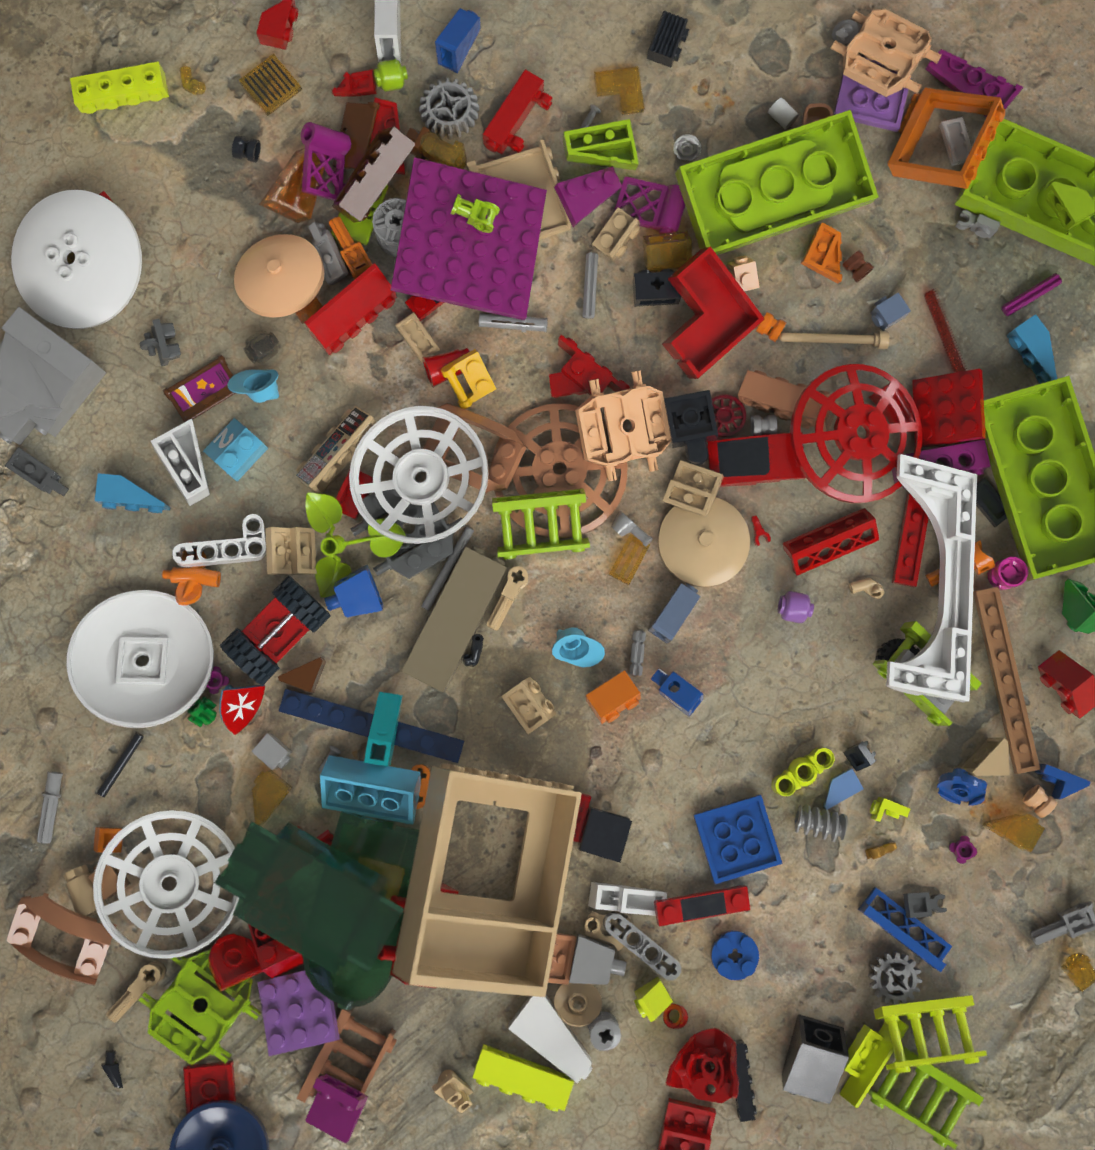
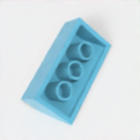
(370, 789)

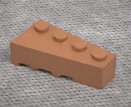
(781, 397)

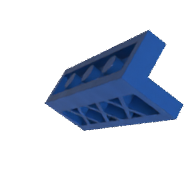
(904, 937)

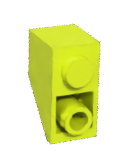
(652, 999)

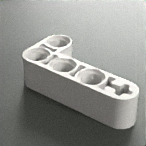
(220, 546)

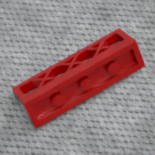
(831, 536)

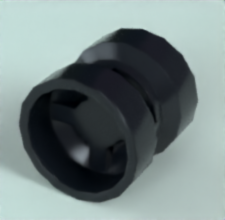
(246, 148)

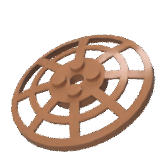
(574, 477)

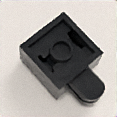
(692, 424)

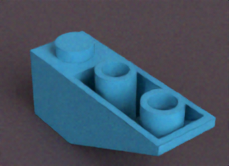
(1035, 347)
(119, 491)

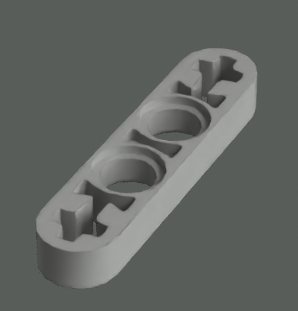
(643, 944)

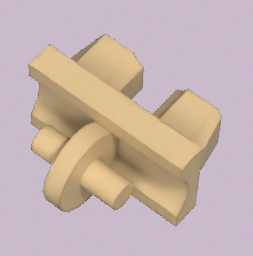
(453, 1090)

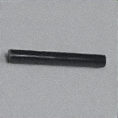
(120, 764)

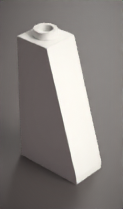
(387, 30)
(551, 1037)

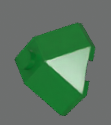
(1078, 607)

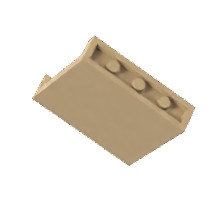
(536, 170)

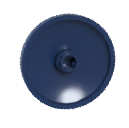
(220, 1127)

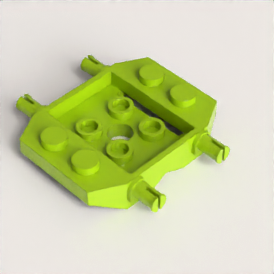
(211, 1023)

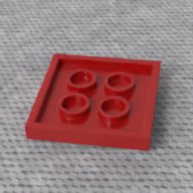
(950, 407)

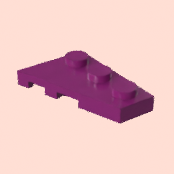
(586, 193)

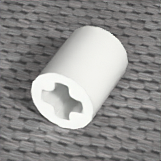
(783, 113)

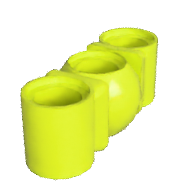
(812, 766)

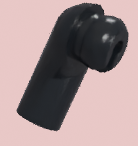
(475, 652)

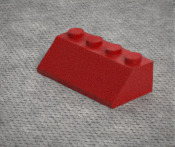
(351, 310)

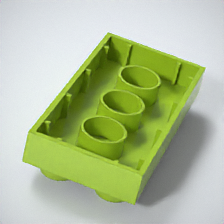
(1012, 186)
(1044, 475)

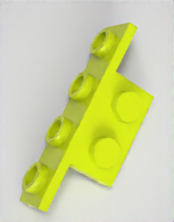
(867, 1059)

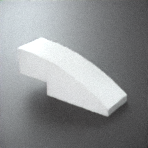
(624, 898)

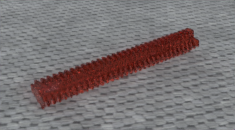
(944, 331)

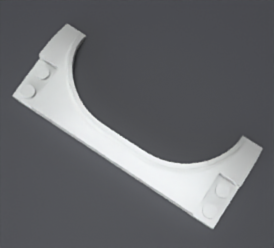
(950, 504)

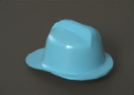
(256, 384)
(576, 648)

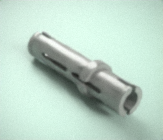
(485, 320)

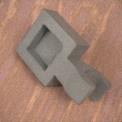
(981, 225)

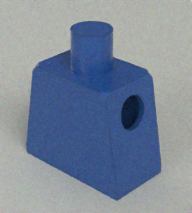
(356, 594)

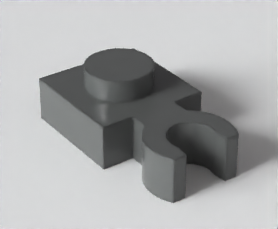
(922, 904)

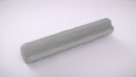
(590, 285)

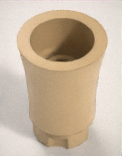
(81, 891)

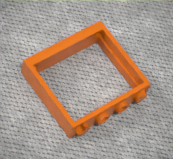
(917, 122)

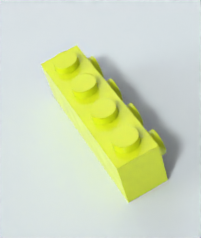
(119, 87)
(523, 1077)

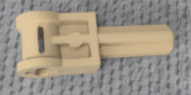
(507, 597)
(136, 989)

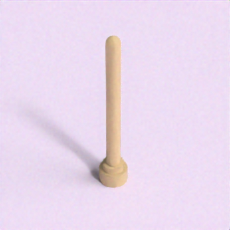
(879, 339)

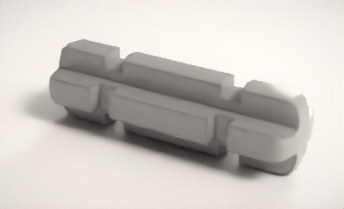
(637, 653)

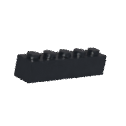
(744, 1102)

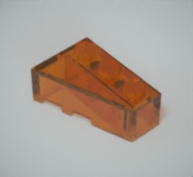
(286, 193)

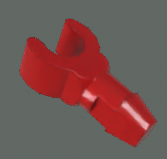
(759, 531)

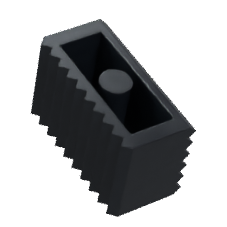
(667, 39)

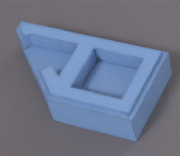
(842, 787)

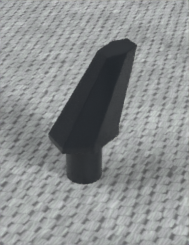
(112, 1069)

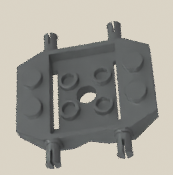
(420, 557)

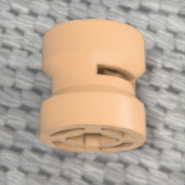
(1039, 801)

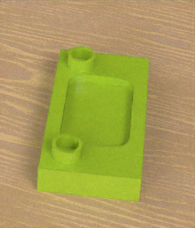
(777, 184)

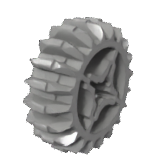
(463, 100)

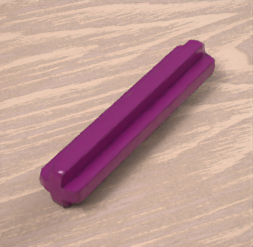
(1031, 294)

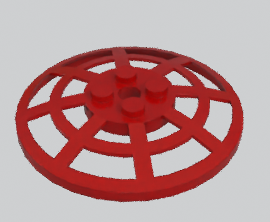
(846, 435)

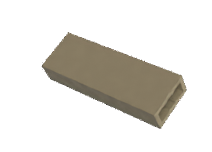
(455, 618)

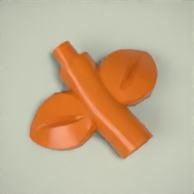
(190, 580)

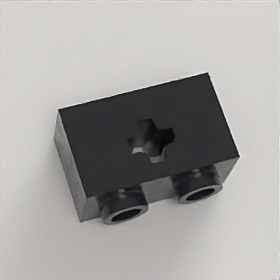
(647, 295)

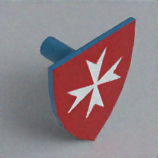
(239, 706)

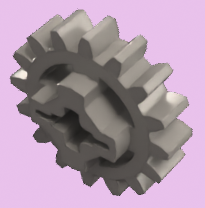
(887, 983)

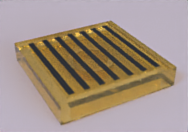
(270, 84)

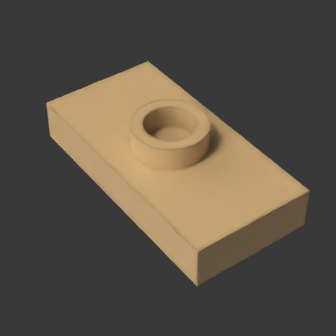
(417, 337)

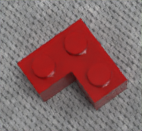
(1071, 681)

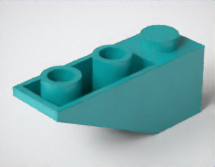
(383, 729)

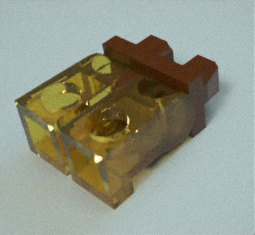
(432, 149)

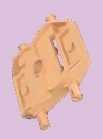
(909, 47)
(642, 407)

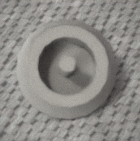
(845, 31)

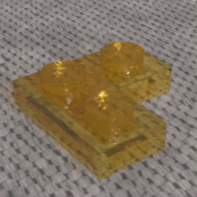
(622, 82)

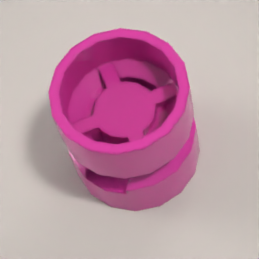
(1008, 573)

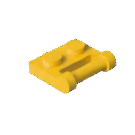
(475, 376)

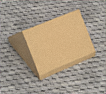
(989, 759)

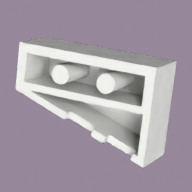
(182, 459)

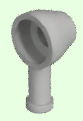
(624, 525)

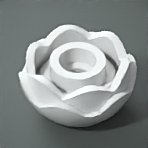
(687, 147)

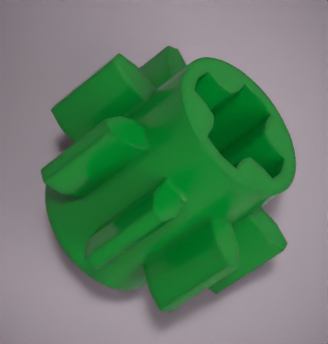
(202, 712)

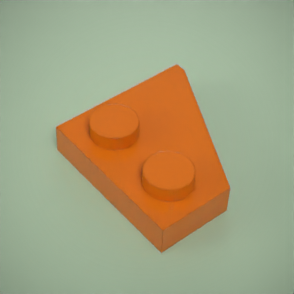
(825, 253)

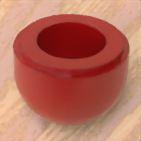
(683, 1016)

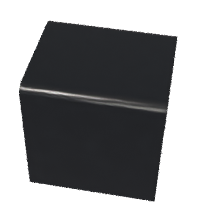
(604, 834)

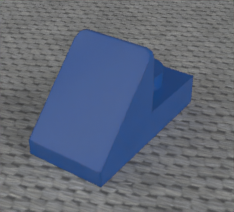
(1064, 782)

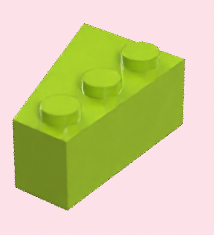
(602, 145)

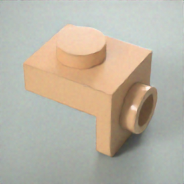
(745, 272)

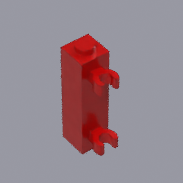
(513, 112)

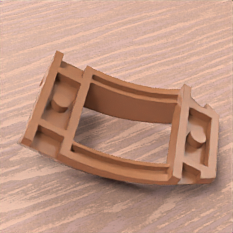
(506, 459)
(42, 907)

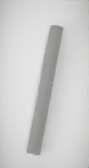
(446, 570)

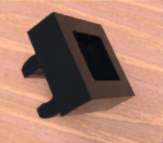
(860, 756)

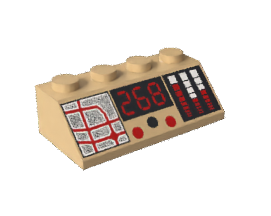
(335, 452)

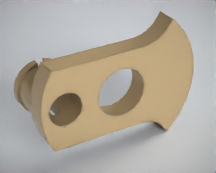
(596, 931)

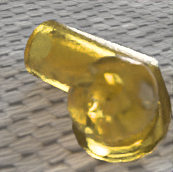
(190, 84)

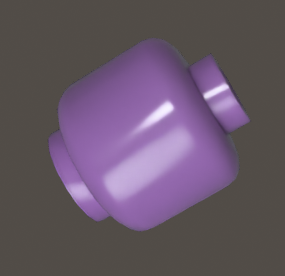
(795, 607)

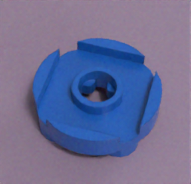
(961, 786)
(724, 945)

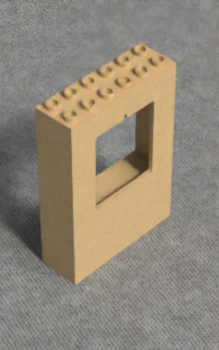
(483, 940)

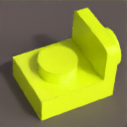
(892, 809)

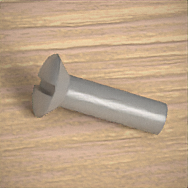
(594, 110)
(333, 752)

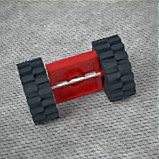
(274, 631)

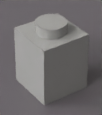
(272, 752)

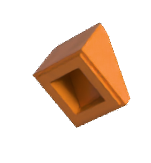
(103, 836)

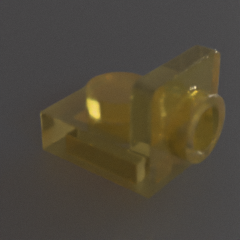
(1079, 971)

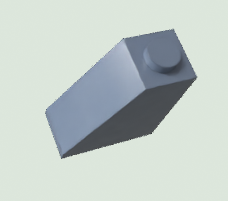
(674, 613)

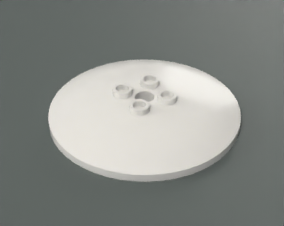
(104, 264)
(132, 626)

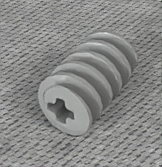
(821, 822)
(609, 1038)

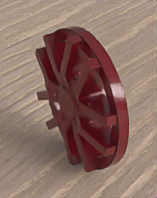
(725, 415)

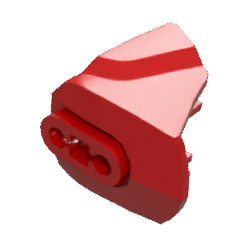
(693, 1070)

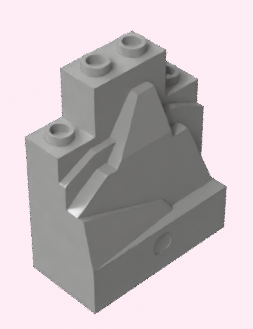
(40, 379)

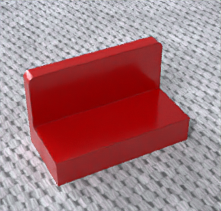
(345, 497)

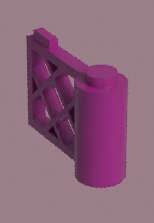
(323, 143)
(669, 205)

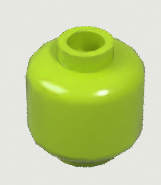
(390, 75)

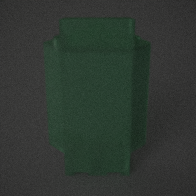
(310, 897)

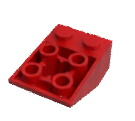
(273, 955)

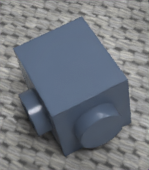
(889, 311)

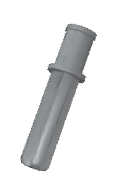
(49, 807)

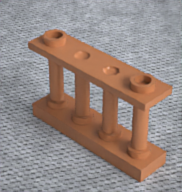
(324, 1066)

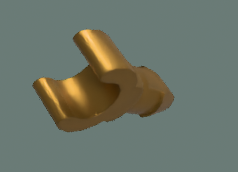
(879, 851)

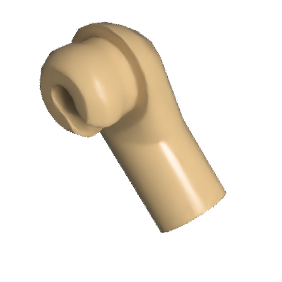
(867, 585)

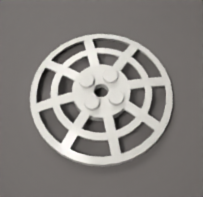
(410, 465)
(151, 884)

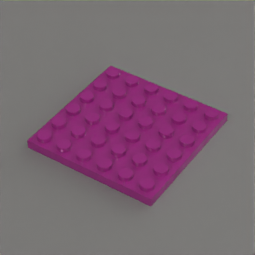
(454, 261)

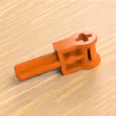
(352, 252)

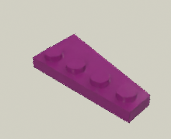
(965, 78)

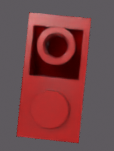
(277, 23)

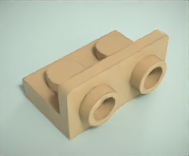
(616, 234)
(529, 704)

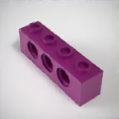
(974, 453)

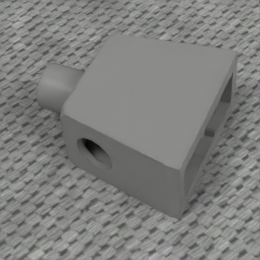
(594, 962)

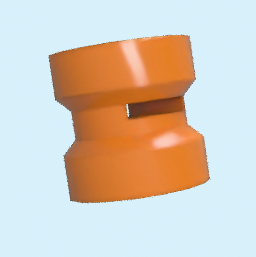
(770, 321)

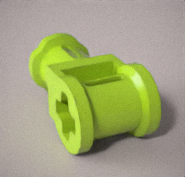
(476, 213)

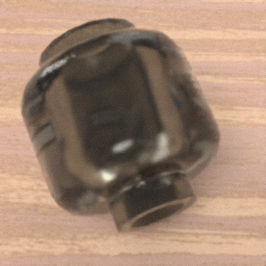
(261, 347)

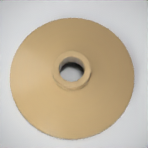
(581, 994)

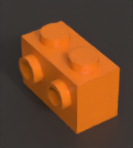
(613, 697)

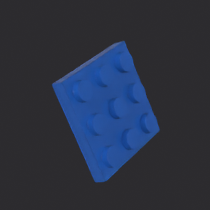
(737, 839)

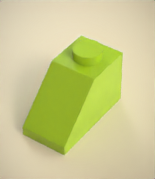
(1070, 204)

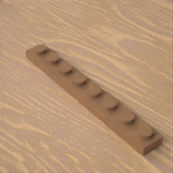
(1006, 680)

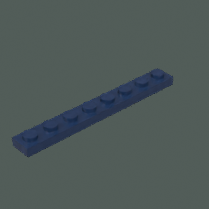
(360, 723)

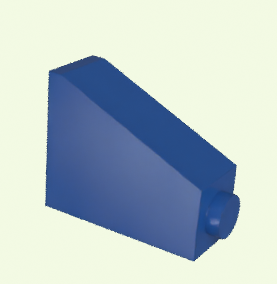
(457, 39)

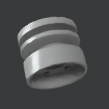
(384, 227)

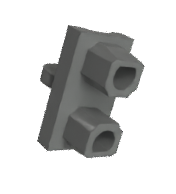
(161, 332)

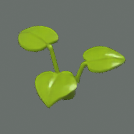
(322, 513)

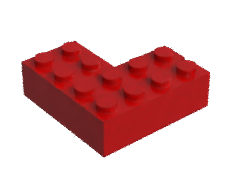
(720, 309)

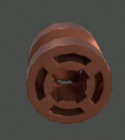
(858, 266)

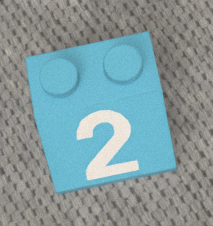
(235, 449)

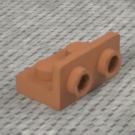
(562, 959)

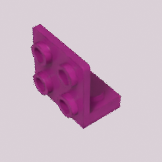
(335, 1108)

